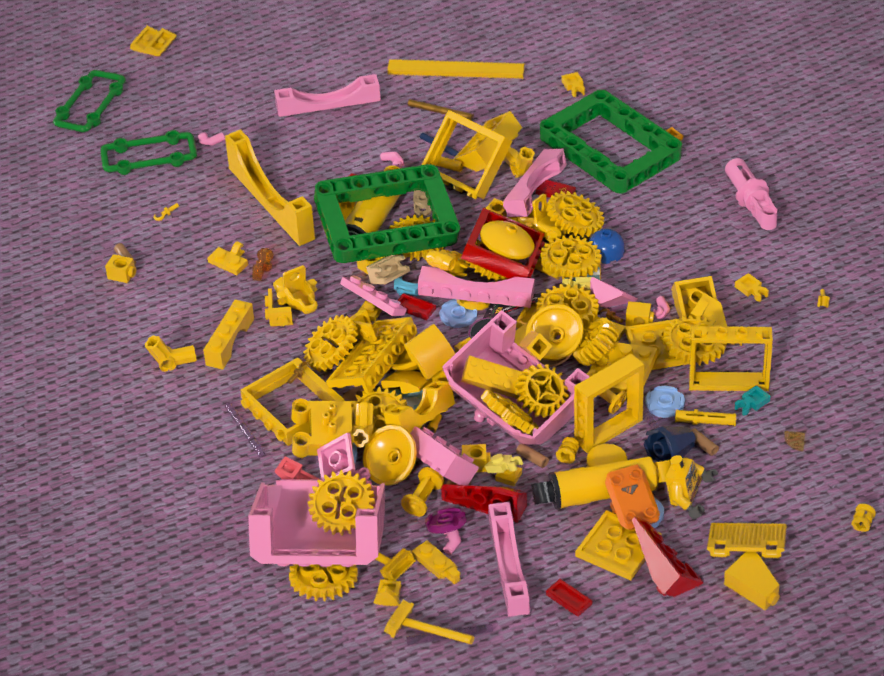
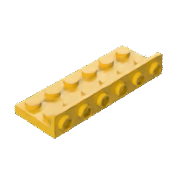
(372, 360)

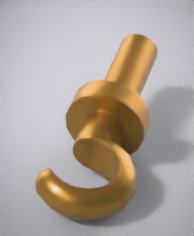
(611, 315)
(298, 372)

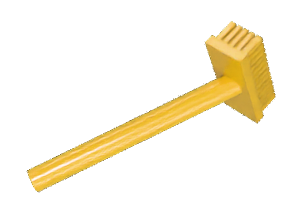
(397, 565)
(401, 618)

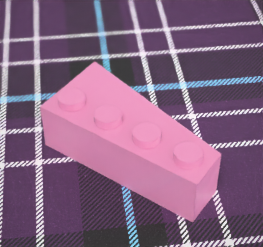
(443, 458)

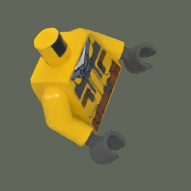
(683, 483)

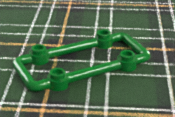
(93, 118)
(121, 145)

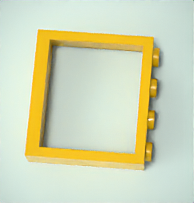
(441, 140)
(276, 379)
(730, 380)
(585, 392)

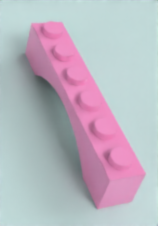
(361, 91)
(547, 165)
(512, 292)
(508, 561)

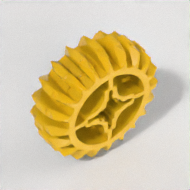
(596, 341)
(527, 384)

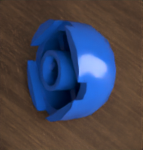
(609, 243)

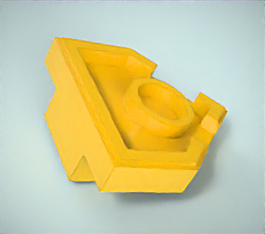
(711, 309)

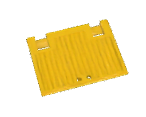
(747, 538)

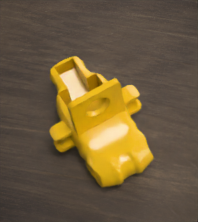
(540, 221)
(448, 261)
(296, 291)

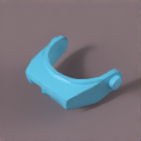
(405, 287)

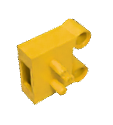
(327, 423)

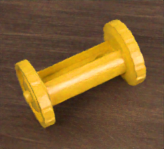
(615, 401)
(415, 503)

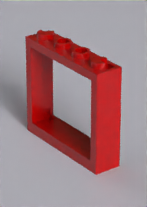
(498, 263)

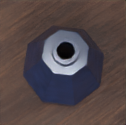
(668, 442)

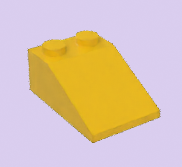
(688, 293)

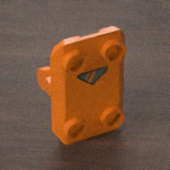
(631, 496)

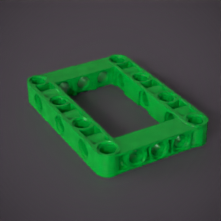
(664, 147)
(392, 241)

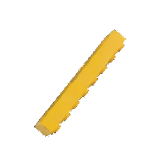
(494, 377)

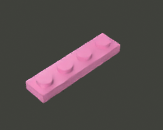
(375, 297)

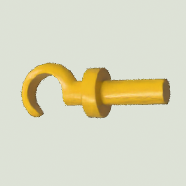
(166, 211)

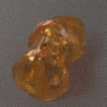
(263, 263)

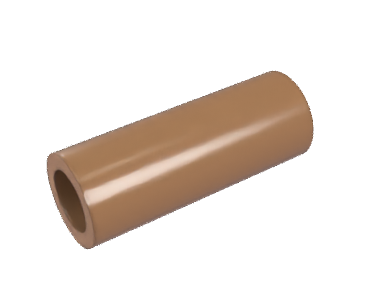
(121, 250)
(705, 443)
(532, 455)

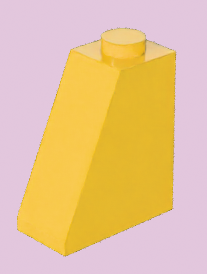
(753, 580)

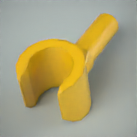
(823, 300)

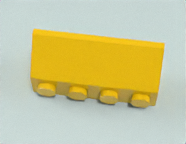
(480, 148)

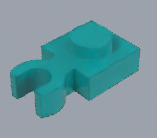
(754, 398)

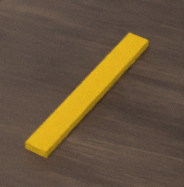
(456, 68)

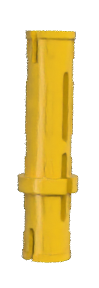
(705, 417)

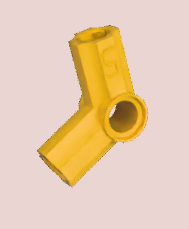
(519, 161)
(168, 357)
(364, 424)

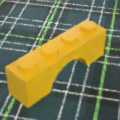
(219, 347)
(435, 400)

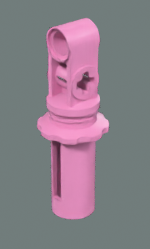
(752, 193)

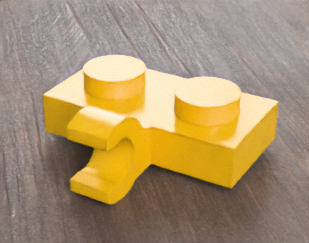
(230, 260)

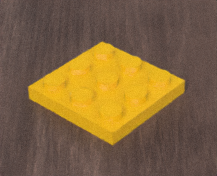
(652, 336)
(619, 350)
(612, 547)

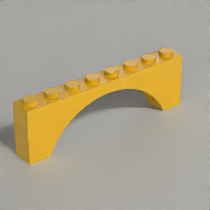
(293, 216)

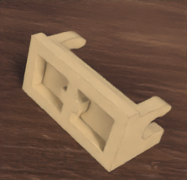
(387, 269)

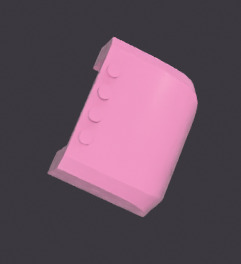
(497, 345)
(286, 535)

